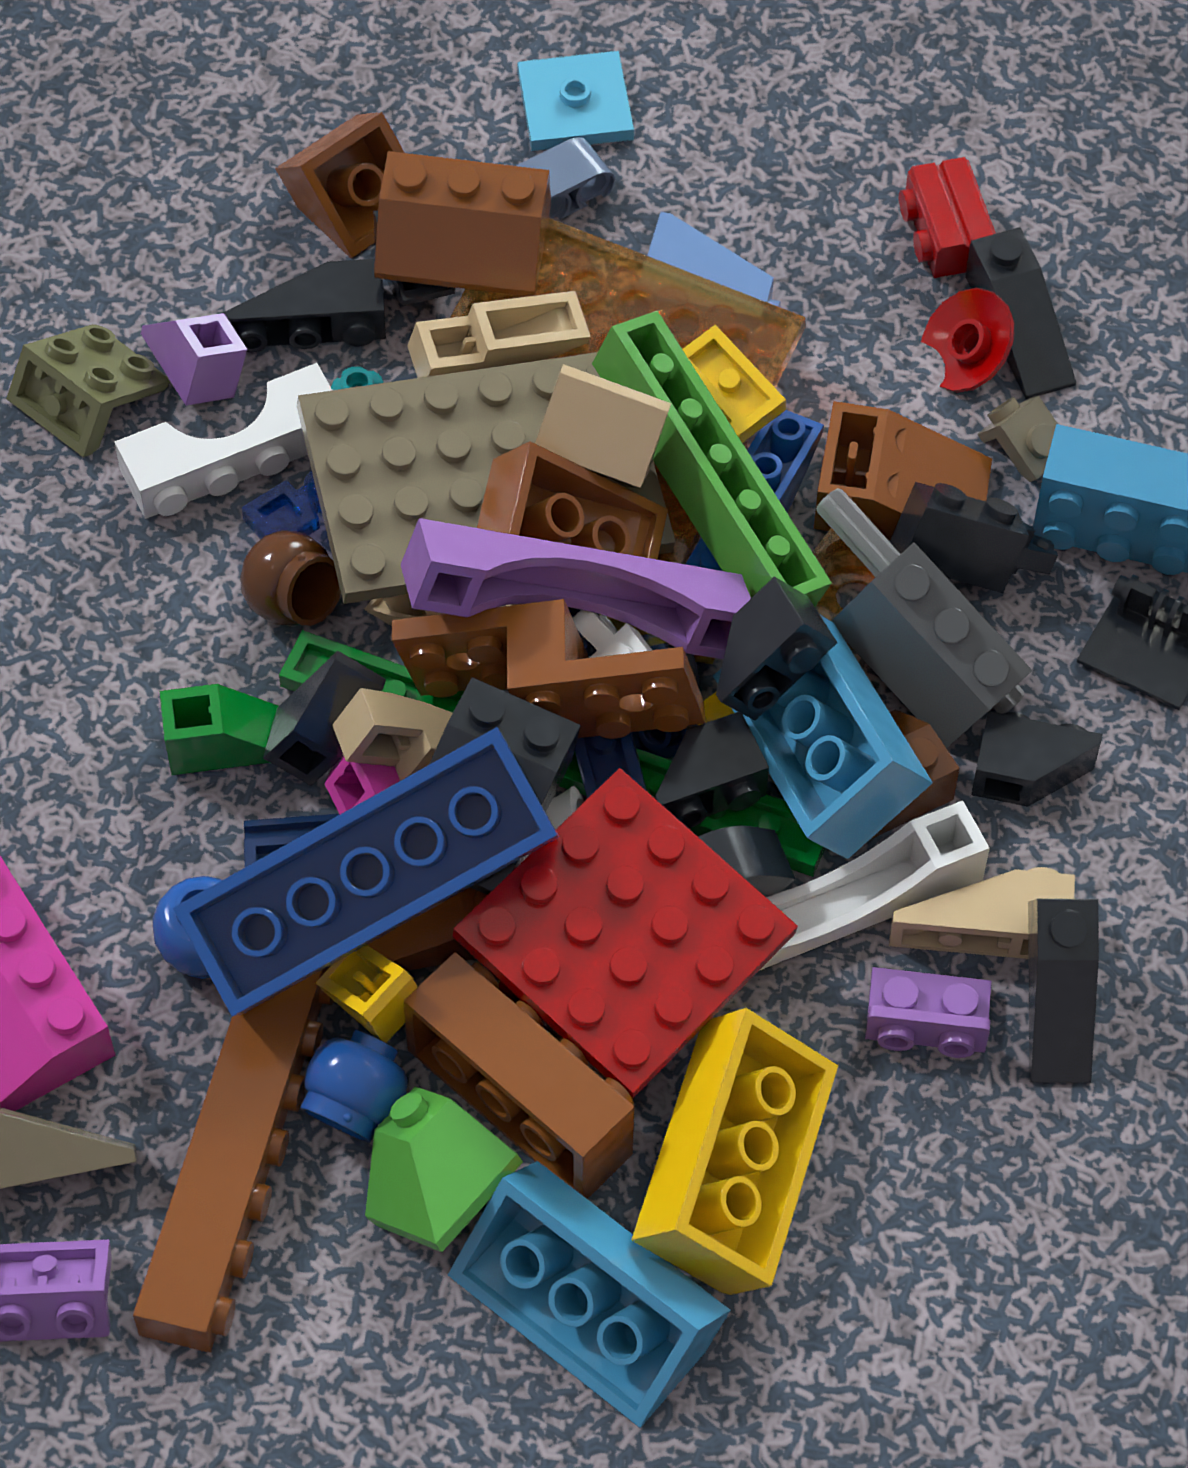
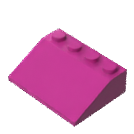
(45, 1014)

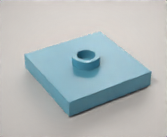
(575, 99)

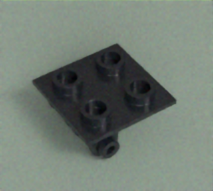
(1142, 642)

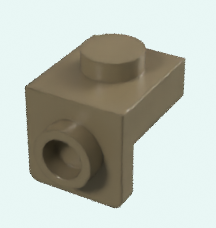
(1024, 433)

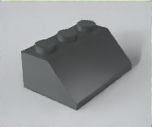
(930, 645)

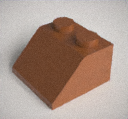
(341, 179)

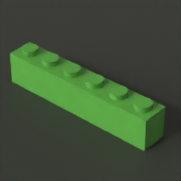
(709, 463)

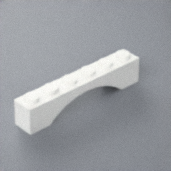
(910, 866)

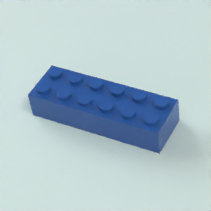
(365, 872)

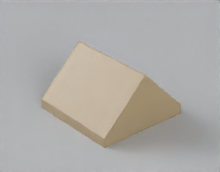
(603, 425)

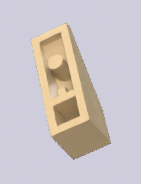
(981, 916)

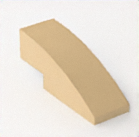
(499, 334)
(390, 731)

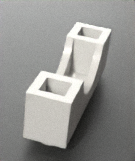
(174, 468)

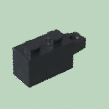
(971, 537)

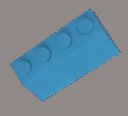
(587, 1291)

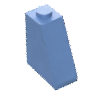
(694, 252)

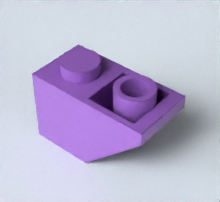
(198, 356)

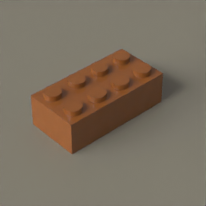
(520, 1075)

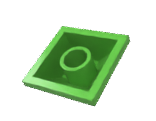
(433, 1169)

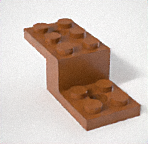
(543, 661)

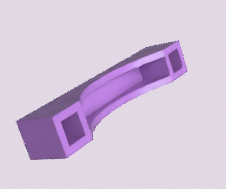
(478, 569)

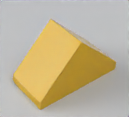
(370, 990)

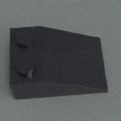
(536, 737)

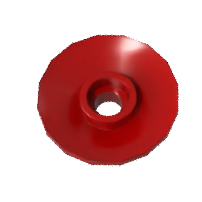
(960, 324)

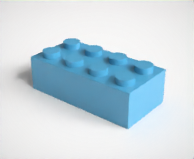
(1115, 499)
(838, 753)

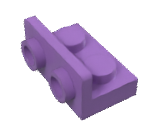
(928, 1011)
(54, 1290)

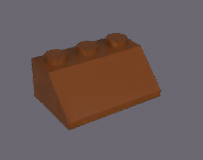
(462, 223)

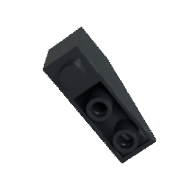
(320, 306)

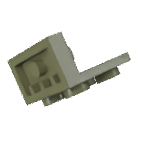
(77, 380)

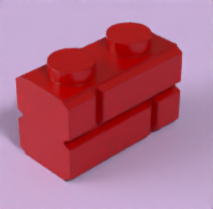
(946, 214)

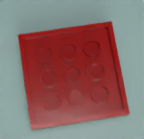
(625, 932)

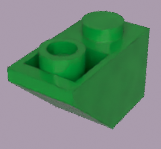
(214, 728)

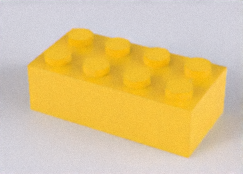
(735, 1153)

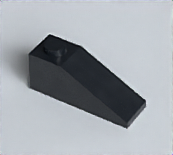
(1010, 269)
(1062, 988)

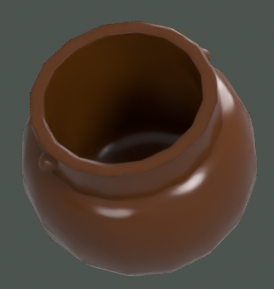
(290, 579)

